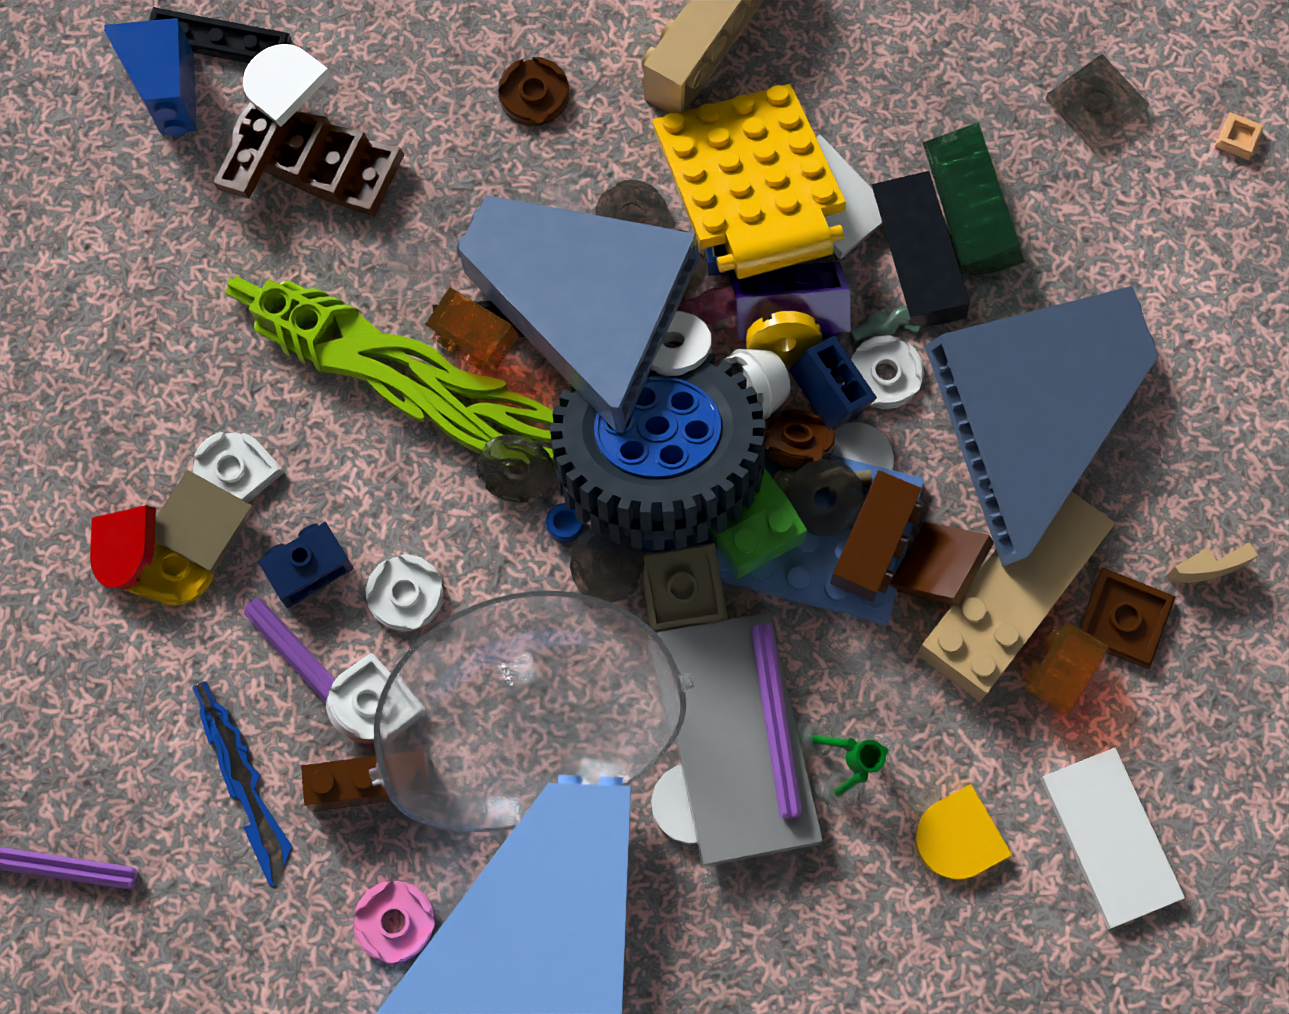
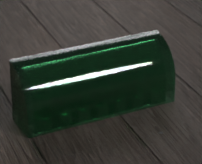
(973, 201)

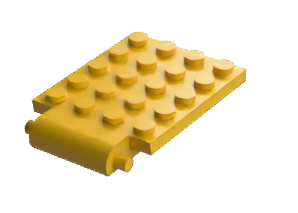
(753, 180)

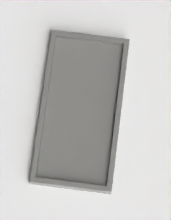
(727, 747)

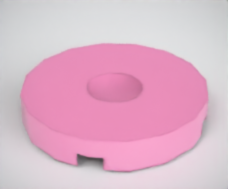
(418, 922)

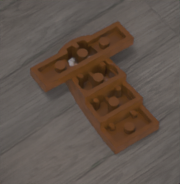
(311, 156)

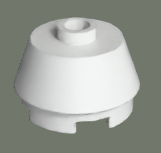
(766, 375)

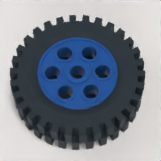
(676, 468)

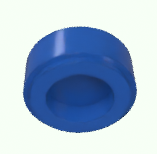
(563, 524)

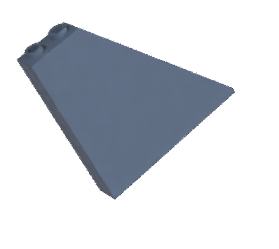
(582, 291)
(1038, 402)

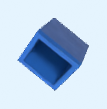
(161, 70)

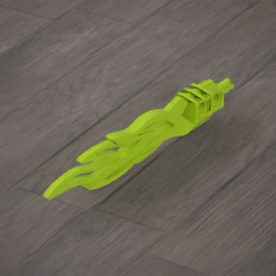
(362, 340)

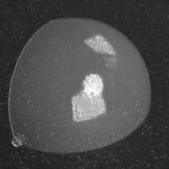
(517, 697)

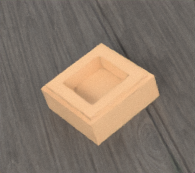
(1239, 136)

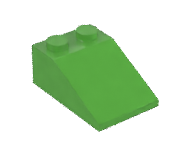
(762, 532)

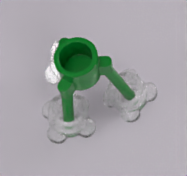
(862, 758)

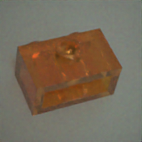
(472, 330)
(1065, 669)

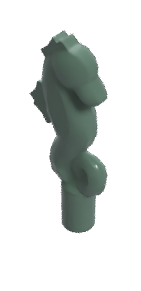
(882, 325)

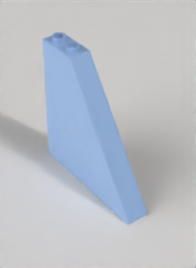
(540, 919)

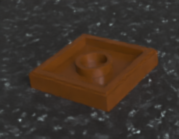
(942, 563)
(1127, 616)

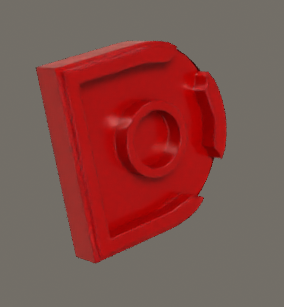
(122, 546)

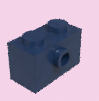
(832, 383)
(305, 564)

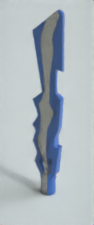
(241, 779)

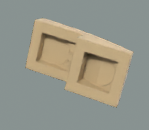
(1205, 566)

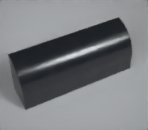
(921, 249)

